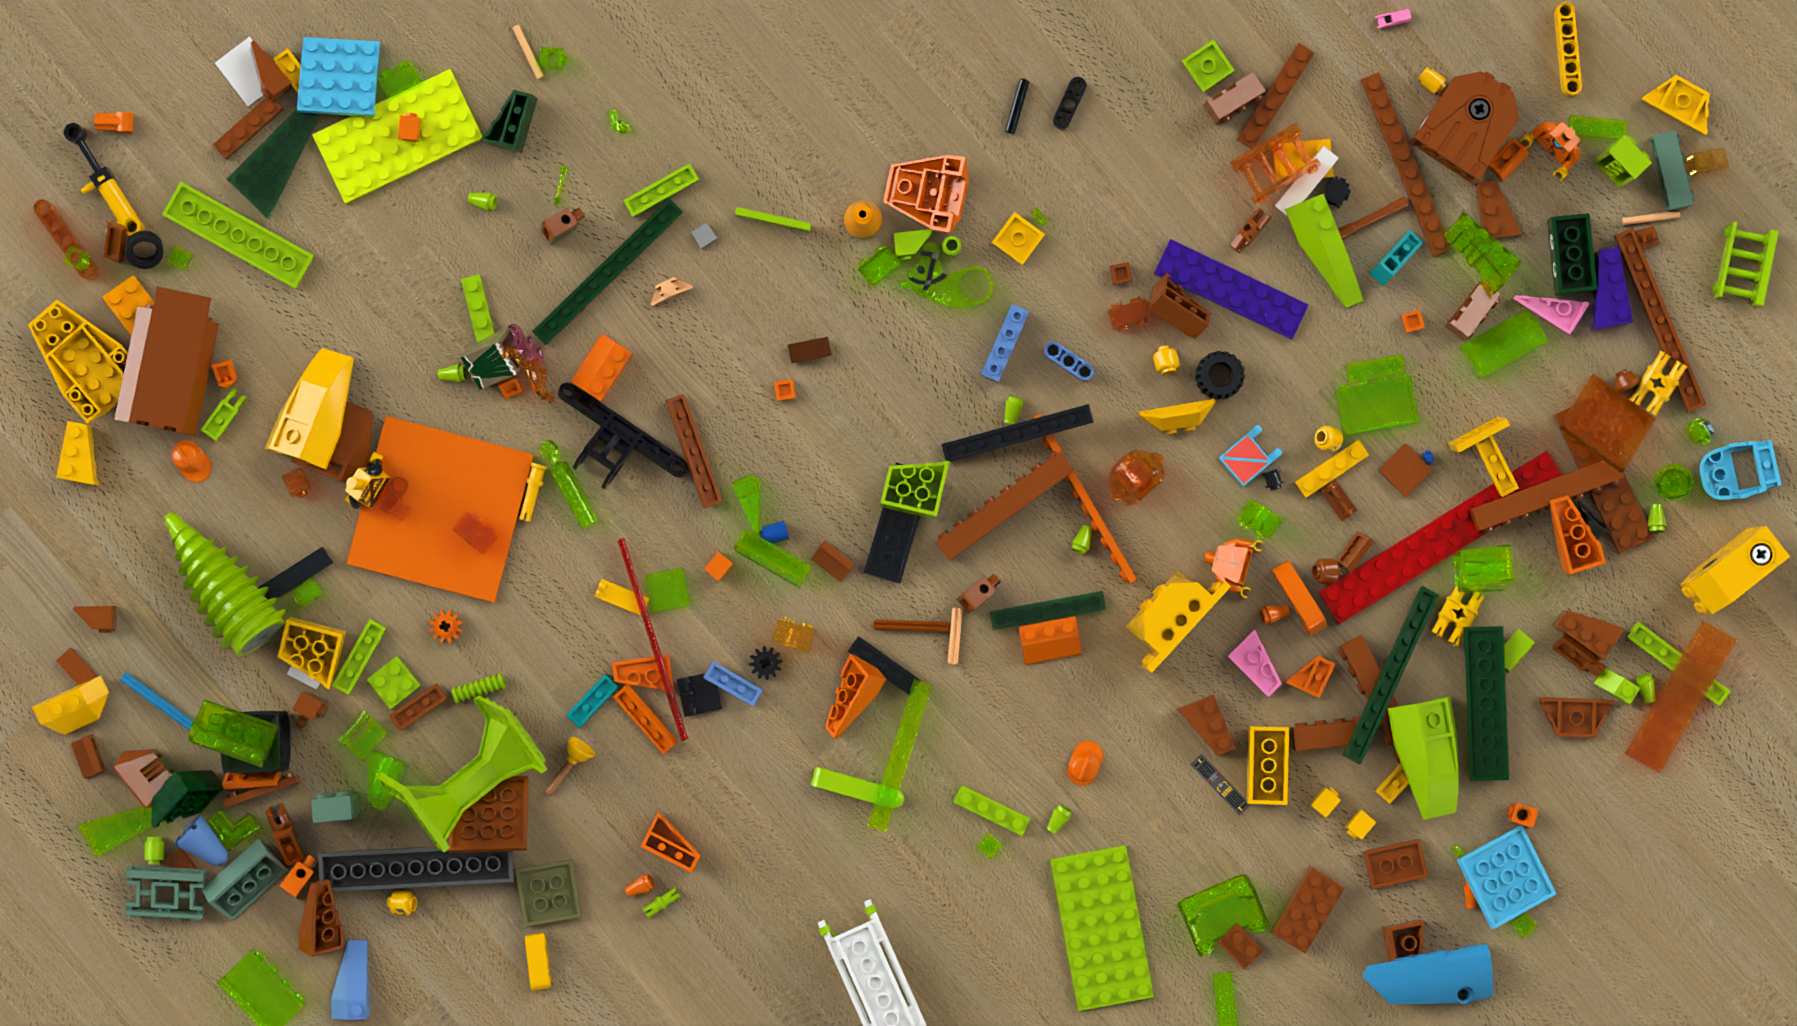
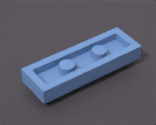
(732, 683)

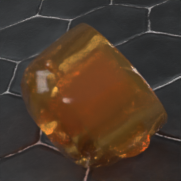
(1136, 476)

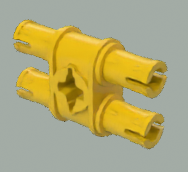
(1655, 372)
(1447, 615)

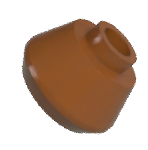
(1625, 380)

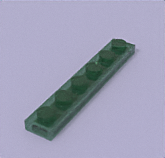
(1047, 610)

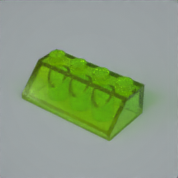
(1503, 344)
(232, 733)

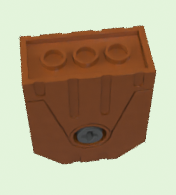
(1460, 136)

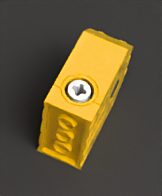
(1733, 569)

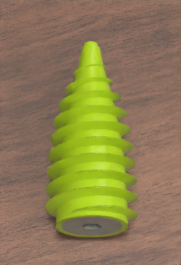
(224, 591)

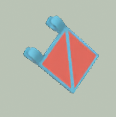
(1246, 457)

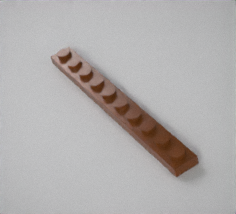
(1405, 164)
(1658, 316)

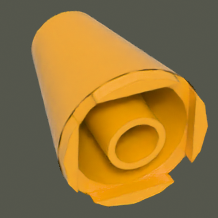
(865, 226)

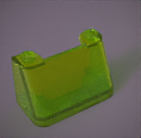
(1218, 908)

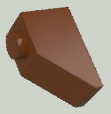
(98, 617)

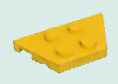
(1681, 102)

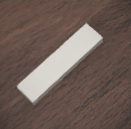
(1304, 185)

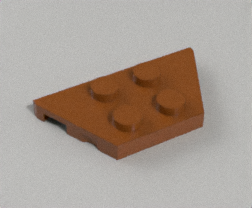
(1576, 716)

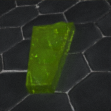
(115, 829)

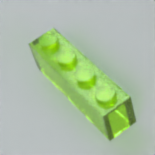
(772, 558)

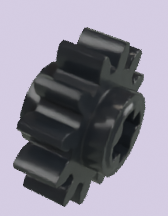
(762, 656)

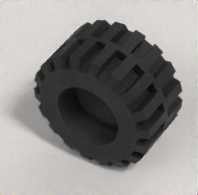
(1231, 363)

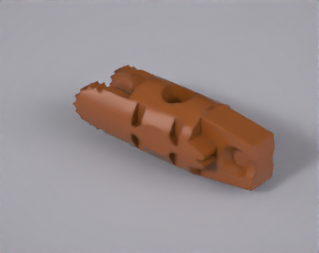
(1250, 230)

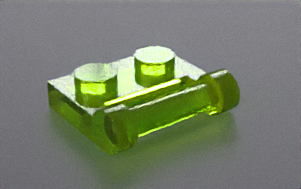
(367, 739)

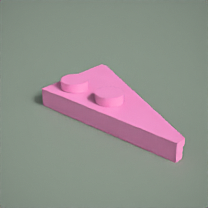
(1559, 313)

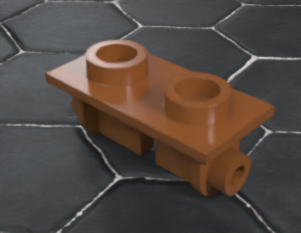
(1338, 500)

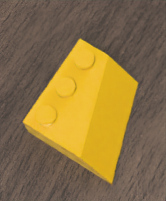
(312, 649)

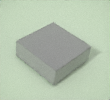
(704, 235)

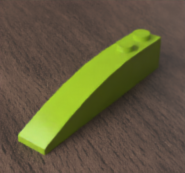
(1324, 246)

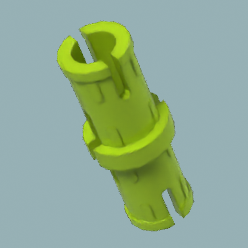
(661, 902)

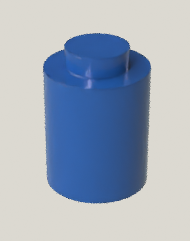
(774, 532)

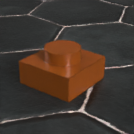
(1121, 273)

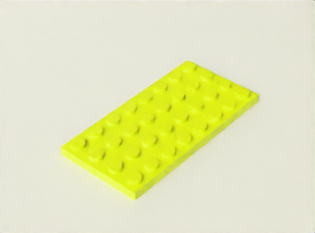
(366, 150)

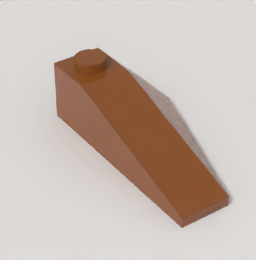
(320, 925)

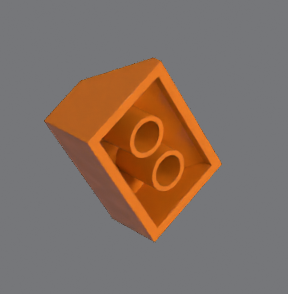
(602, 367)
(1050, 640)

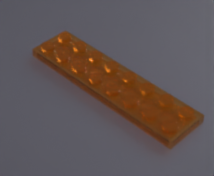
(1681, 696)

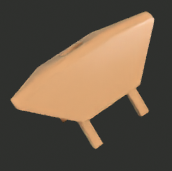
(669, 289)

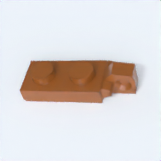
(1578, 655)

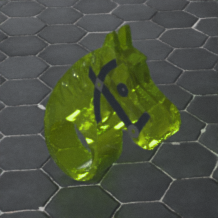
(932, 284)

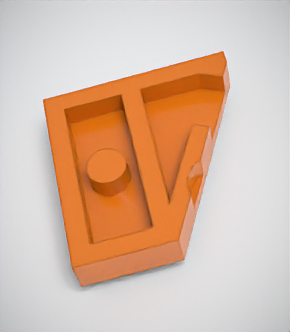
(1313, 676)

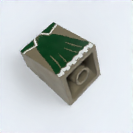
(485, 359)

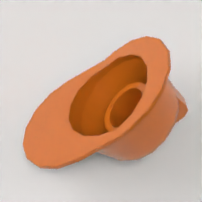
(191, 461)
(1085, 763)

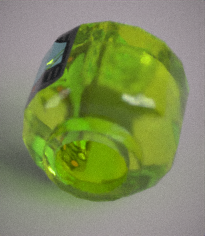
(1700, 431)

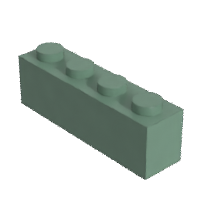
(1671, 170)

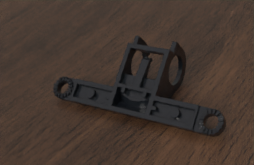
(619, 435)

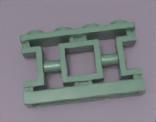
(165, 877)

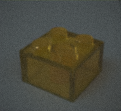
(793, 635)

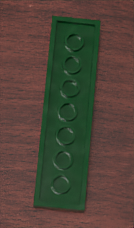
(1486, 703)

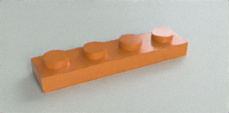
(645, 719)

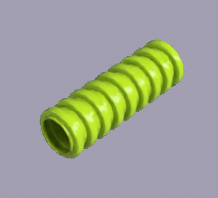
(478, 688)

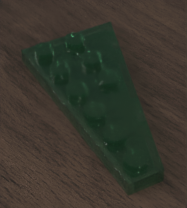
(269, 167)

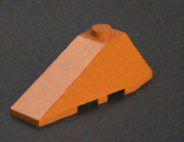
(1574, 540)
(858, 688)

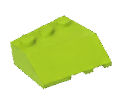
(915, 488)

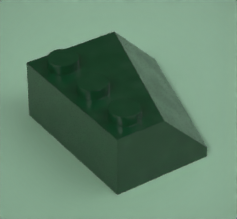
(184, 795)

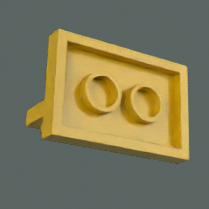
(1489, 453)

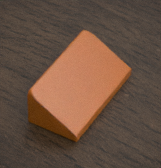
(1508, 159)

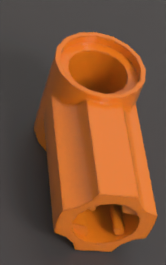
(119, 122)

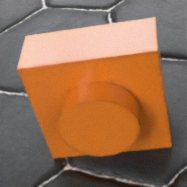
(1412, 321)
(509, 387)
(784, 390)

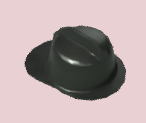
(1595, 525)

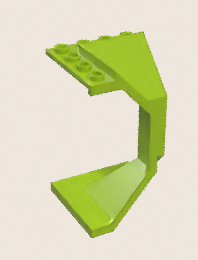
(502, 754)

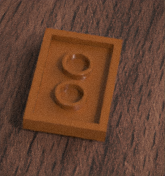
(1395, 863)

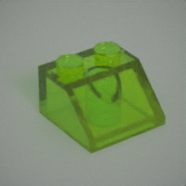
(1259, 519)

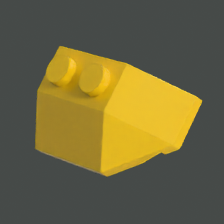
(1178, 416)
(73, 707)

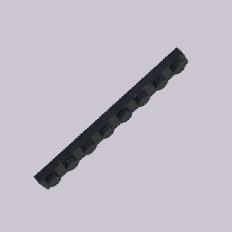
(1017, 433)

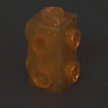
(1134, 312)

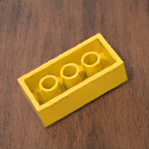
(1267, 765)

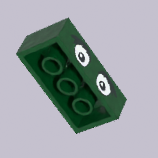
(1572, 254)

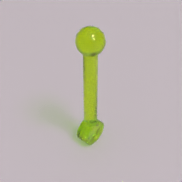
(563, 169)

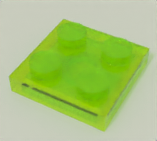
(667, 589)

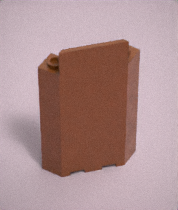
(168, 362)

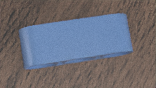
(1078, 362)

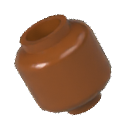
(1326, 571)

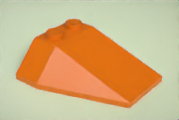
(929, 190)

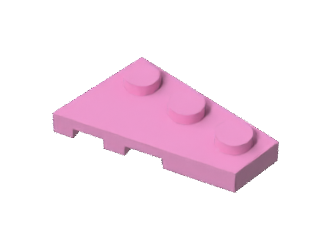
(1255, 664)

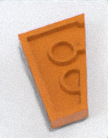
(641, 672)

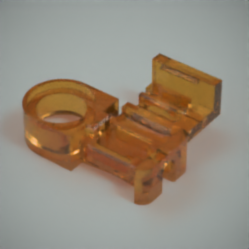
(391, 502)

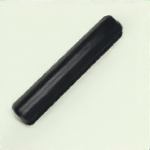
(1017, 106)

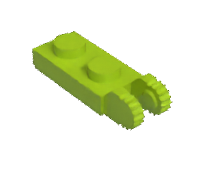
(222, 416)

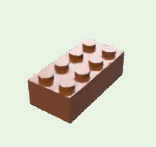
(1307, 909)

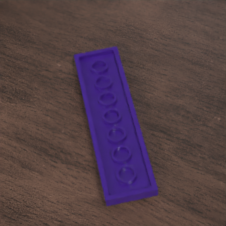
(1231, 289)

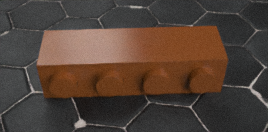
(1322, 734)

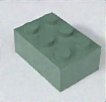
(335, 807)

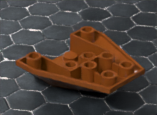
(352, 446)

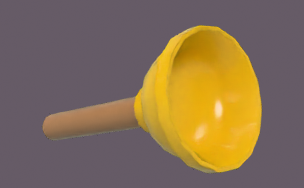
(578, 752)

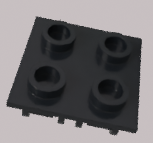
(698, 695)

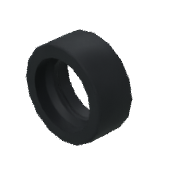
(144, 236)

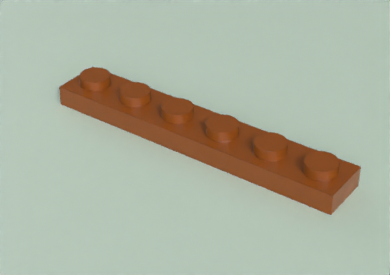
(1275, 96)
(693, 451)

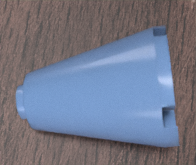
(202, 842)

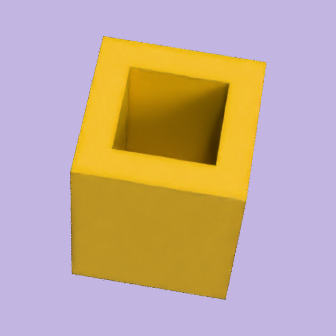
(1325, 801)
(1359, 825)

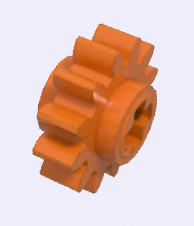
(449, 620)

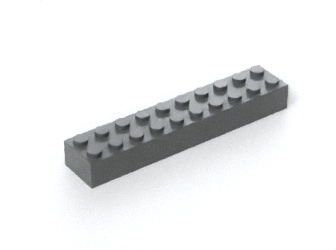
(413, 868)

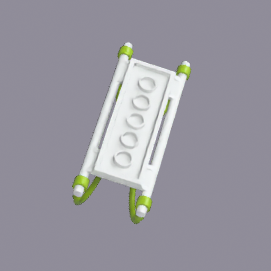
(872, 973)

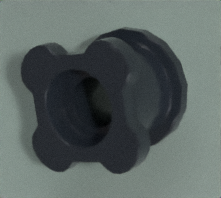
(1273, 479)

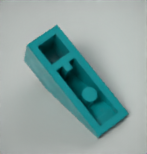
(1396, 257)

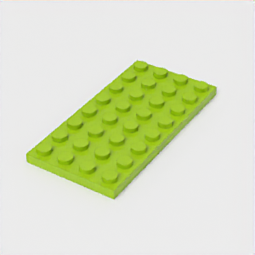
(1101, 928)

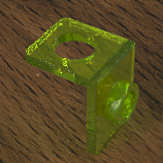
(82, 262)

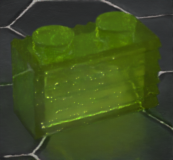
(878, 266)

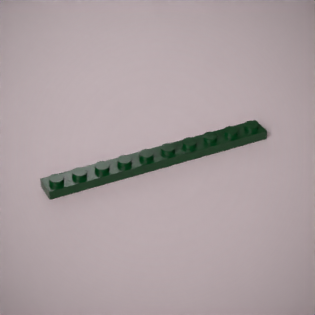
(607, 271)
(1390, 675)

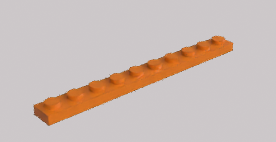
(1088, 508)

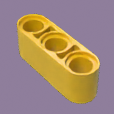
(538, 961)

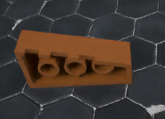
(1403, 939)

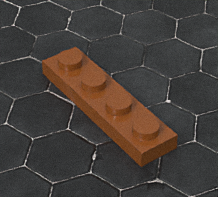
(247, 127)
(234, 798)

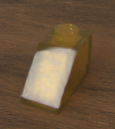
(1707, 161)

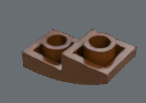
(809, 349)

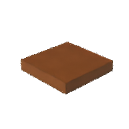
(1405, 470)

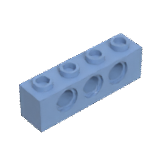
(1004, 343)

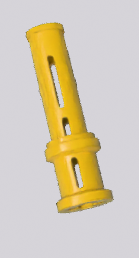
(534, 482)

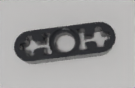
(1068, 118)

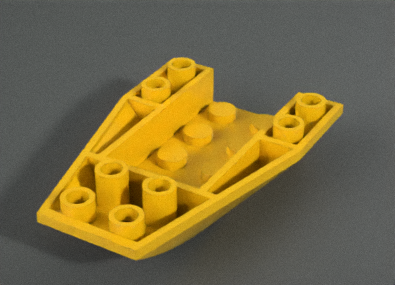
(81, 359)
(314, 411)

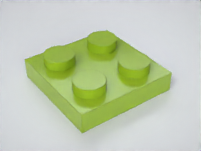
(1208, 66)
(394, 682)

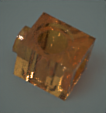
(296, 483)

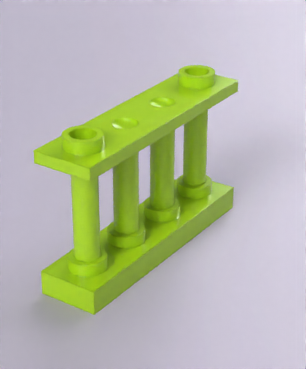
(1764, 258)

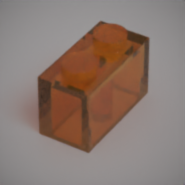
(475, 533)

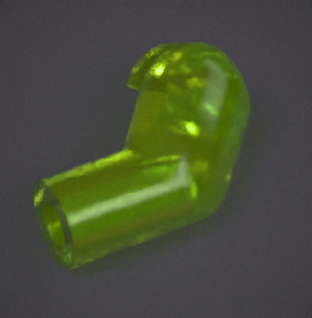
(618, 125)

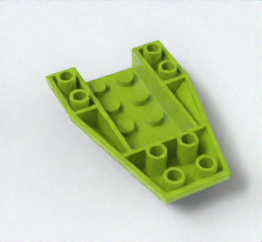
(1428, 753)

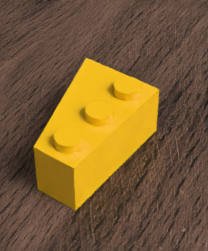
(77, 455)

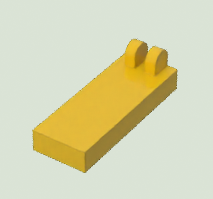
(289, 66)
(618, 596)

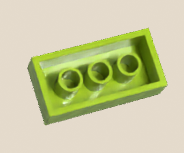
(1623, 161)

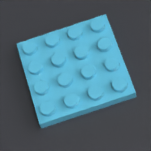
(338, 76)
(1506, 877)

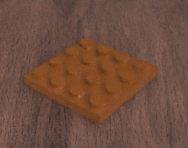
(494, 821)

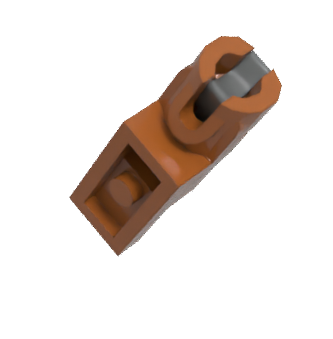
(285, 834)

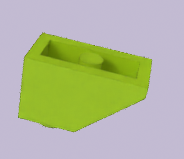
(910, 242)
(1617, 686)

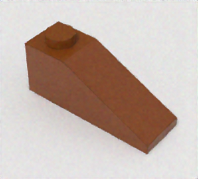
(271, 78)

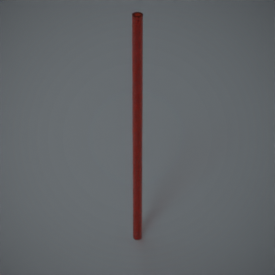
(652, 639)

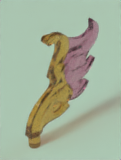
(530, 359)

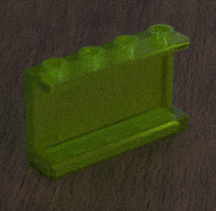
(1376, 404)
(262, 991)

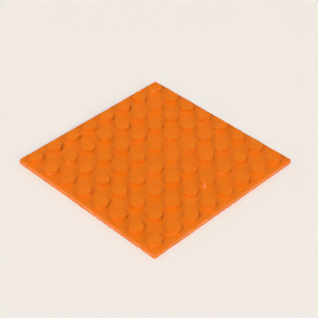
(445, 481)

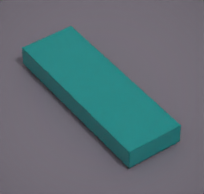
(592, 701)

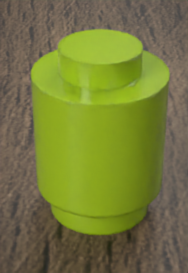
(951, 246)
(154, 850)

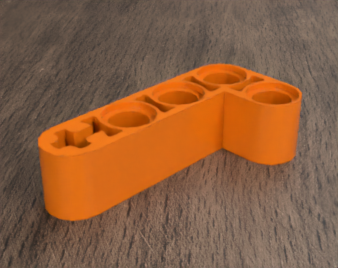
(1300, 598)

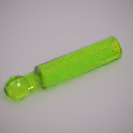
(568, 485)

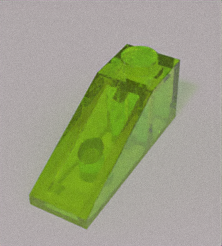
(749, 495)

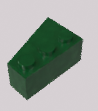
(512, 123)

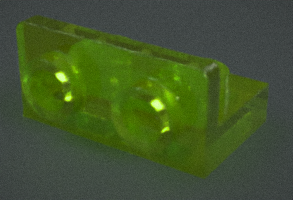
(399, 79)

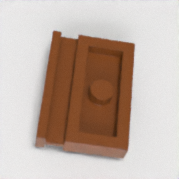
(1240, 945)

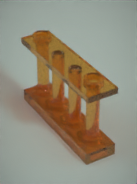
(1259, 154)

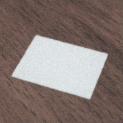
(241, 72)

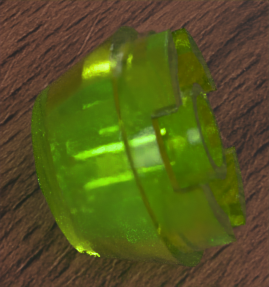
(1673, 481)

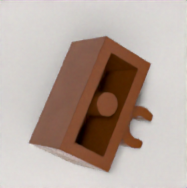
(309, 707)

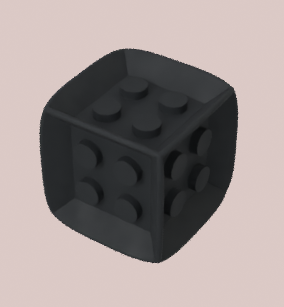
(280, 750)

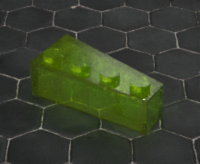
(1482, 251)

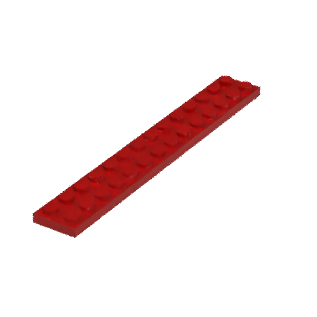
(1423, 548)

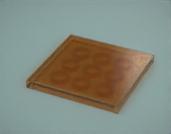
(1607, 423)

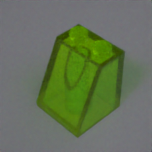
(1484, 569)
(392, 767)

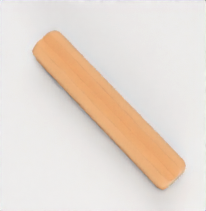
(955, 632)

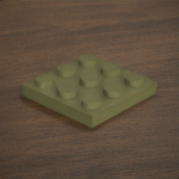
(548, 893)

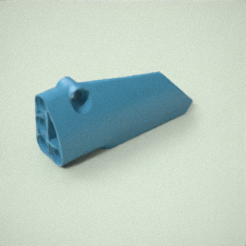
(1435, 976)

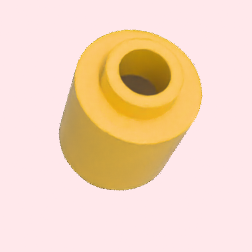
(1432, 80)

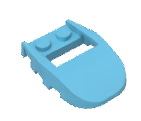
(1719, 475)

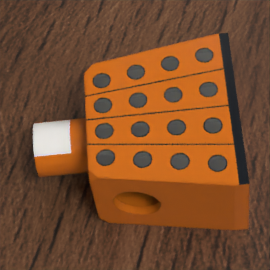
(296, 885)

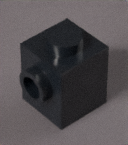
(1337, 191)

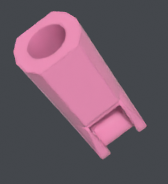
(1396, 18)

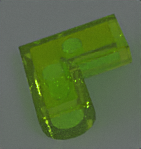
(230, 833)

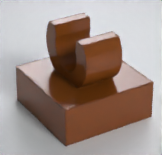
(1647, 237)

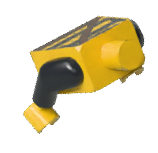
(367, 483)

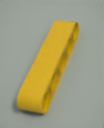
(1572, 41)

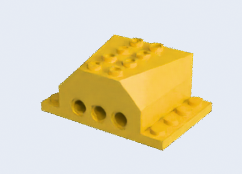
(1172, 615)

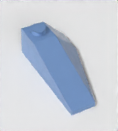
(351, 991)

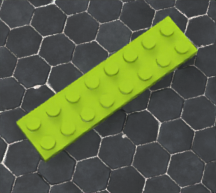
(238, 235)

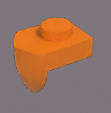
(225, 373)

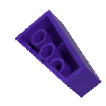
(1611, 298)

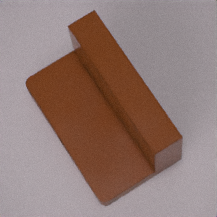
(832, 561)
(88, 756)

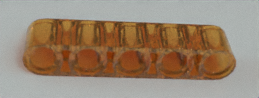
(60, 232)

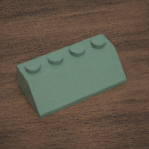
(245, 880)

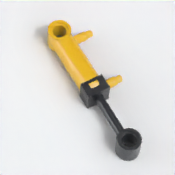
(104, 182)

